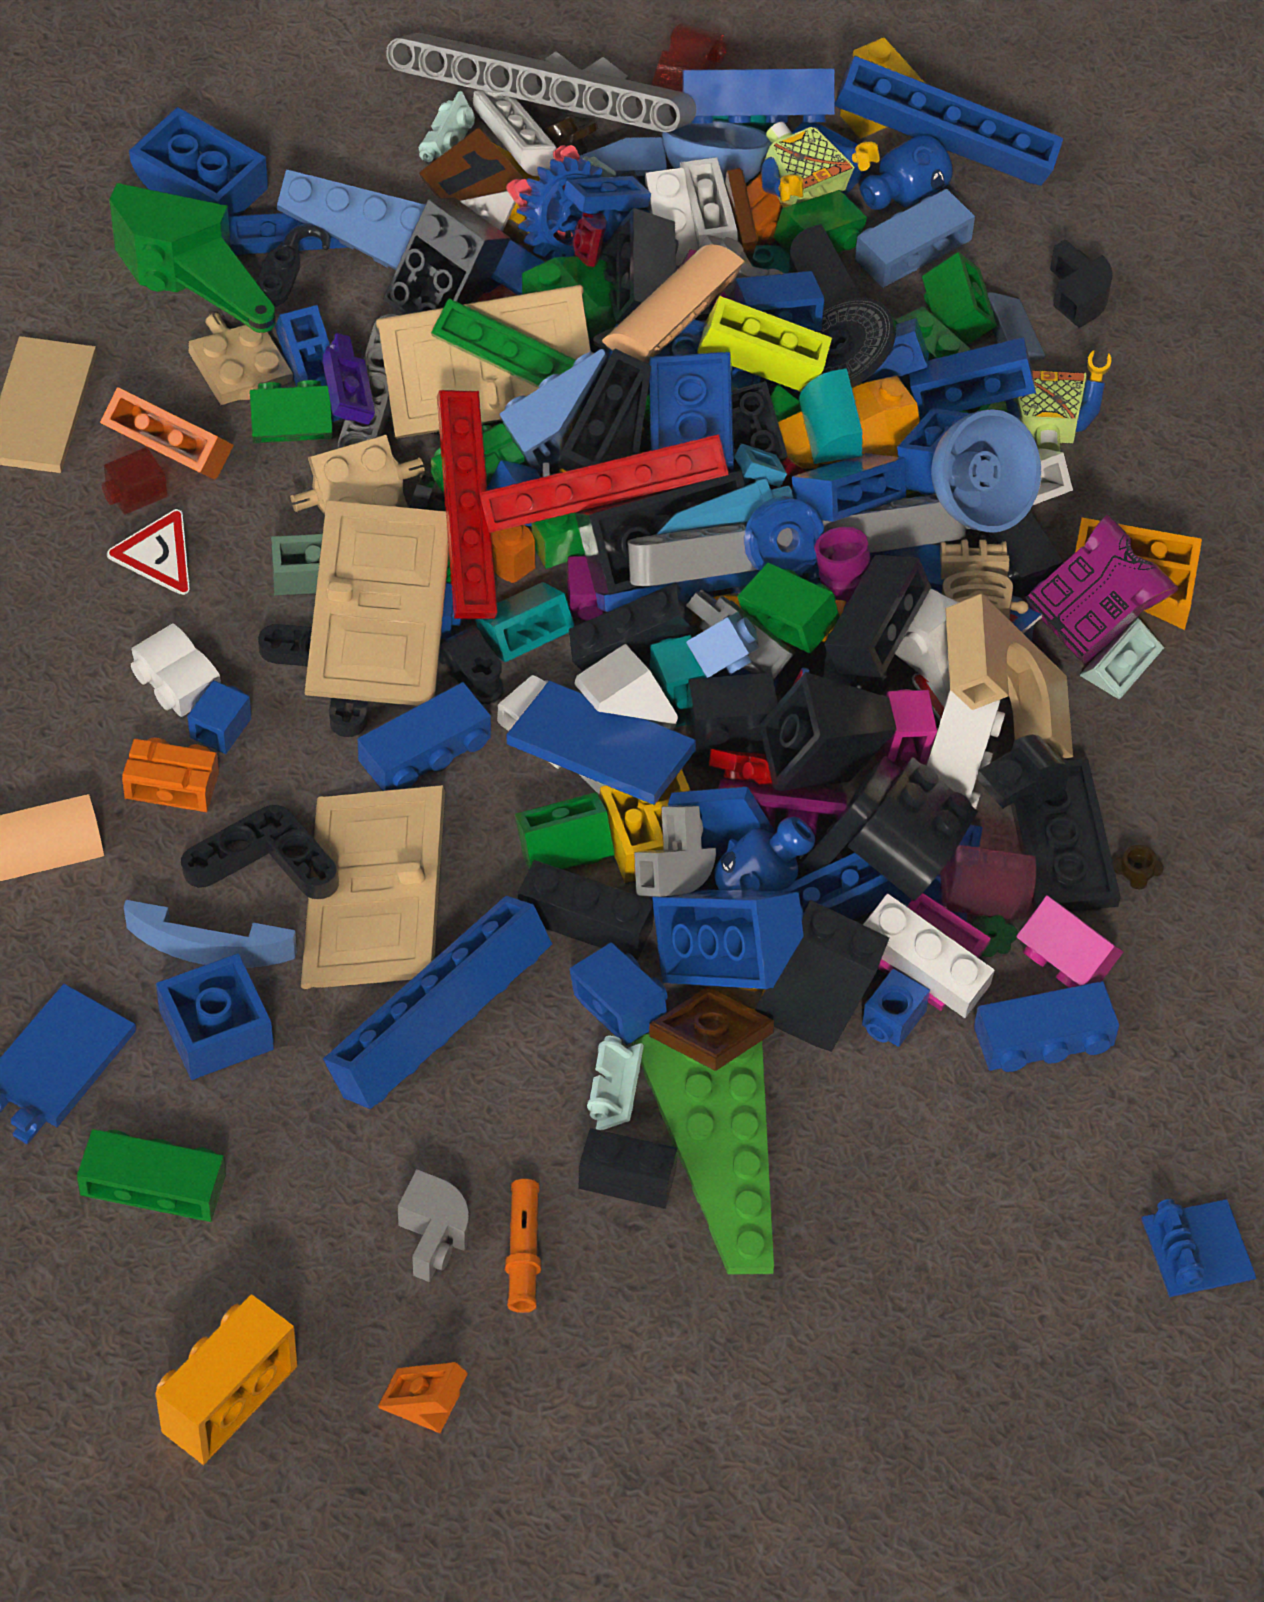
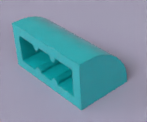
(831, 417)
(527, 621)

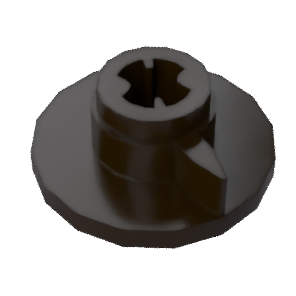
(568, 133)

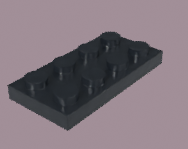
(1069, 845)

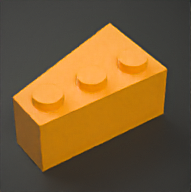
(1173, 554)

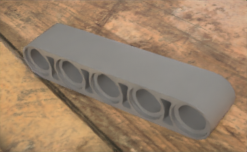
(353, 431)

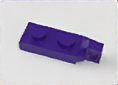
(347, 382)

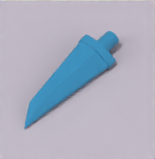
(726, 509)

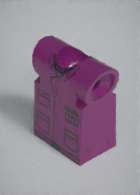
(1099, 591)

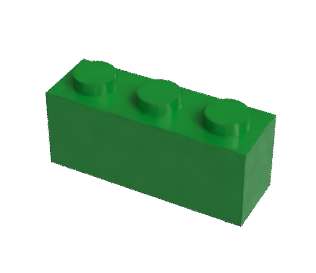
(151, 1174)

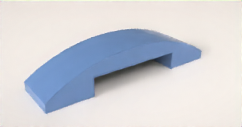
(263, 947)

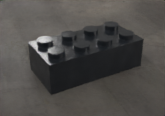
(610, 527)

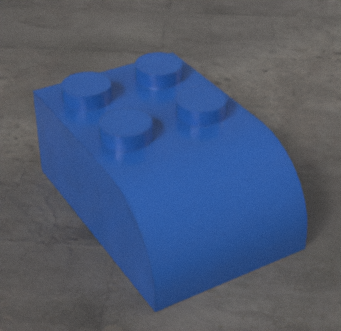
(199, 163)

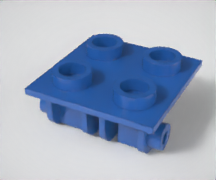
(1197, 1246)

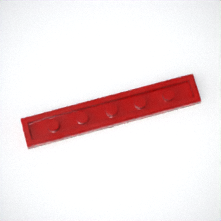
(604, 483)
(466, 523)

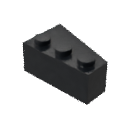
(638, 259)
(612, 416)

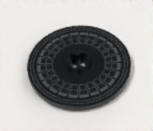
(860, 336)

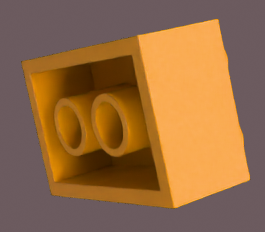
(226, 1378)

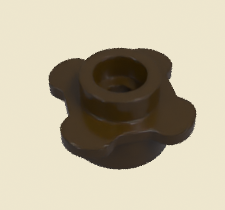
(1141, 856)

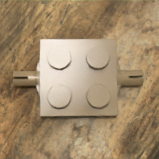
(237, 360)
(358, 474)

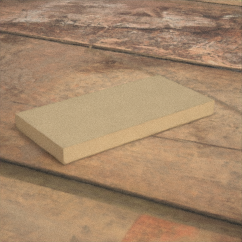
(42, 402)

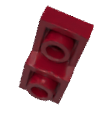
(589, 238)

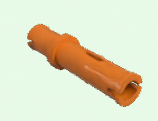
(523, 1260)

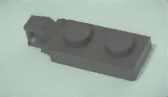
(772, 652)

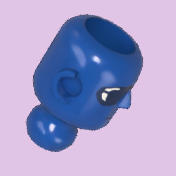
(909, 174)
(764, 859)

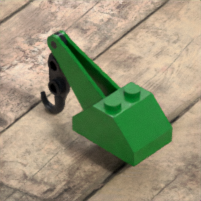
(186, 244)

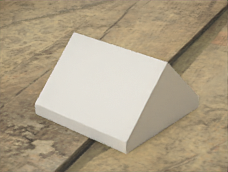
(625, 687)

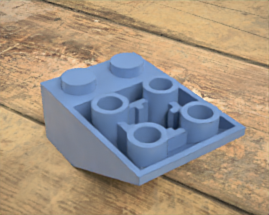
(548, 415)

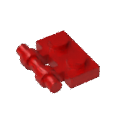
(742, 765)

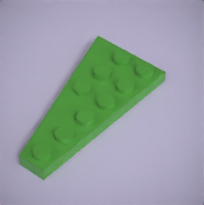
(722, 1145)

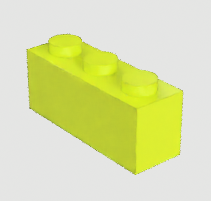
(765, 344)

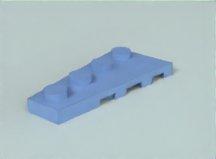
(353, 215)

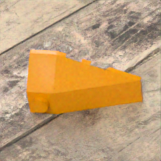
(885, 415)

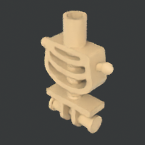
(979, 571)

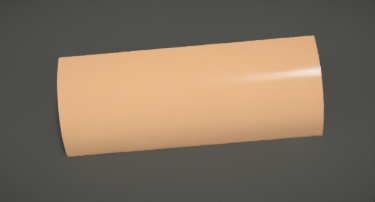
(675, 303)
(48, 837)

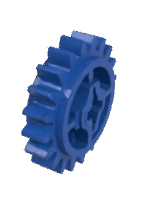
(552, 210)

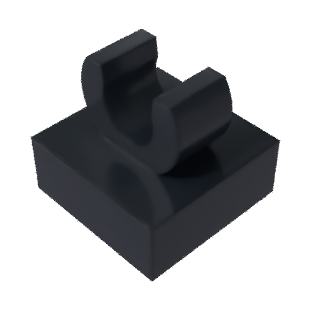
(425, 498)

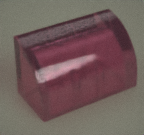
(988, 882)

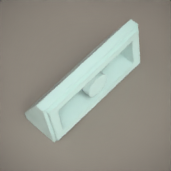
(1123, 659)

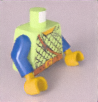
(810, 164)
(1061, 404)

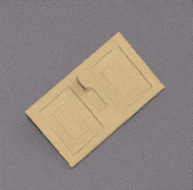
(423, 365)
(378, 604)
(388, 889)

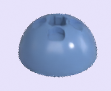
(731, 143)
(987, 471)

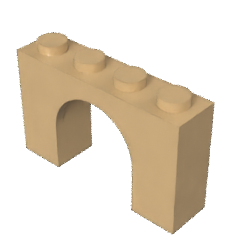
(996, 661)

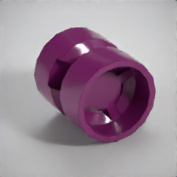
(842, 560)

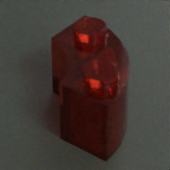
(689, 50)

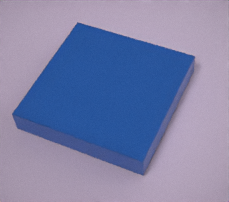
(724, 814)

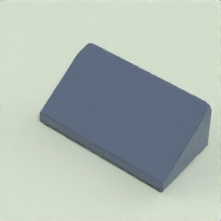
(1014, 323)

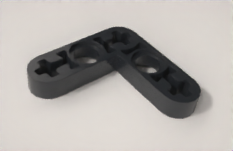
(286, 655)
(852, 819)
(273, 842)

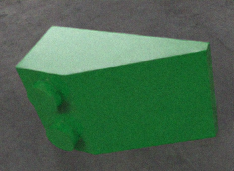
(571, 271)

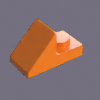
(424, 1393)

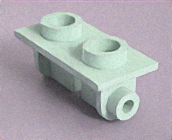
(448, 128)
(614, 1095)

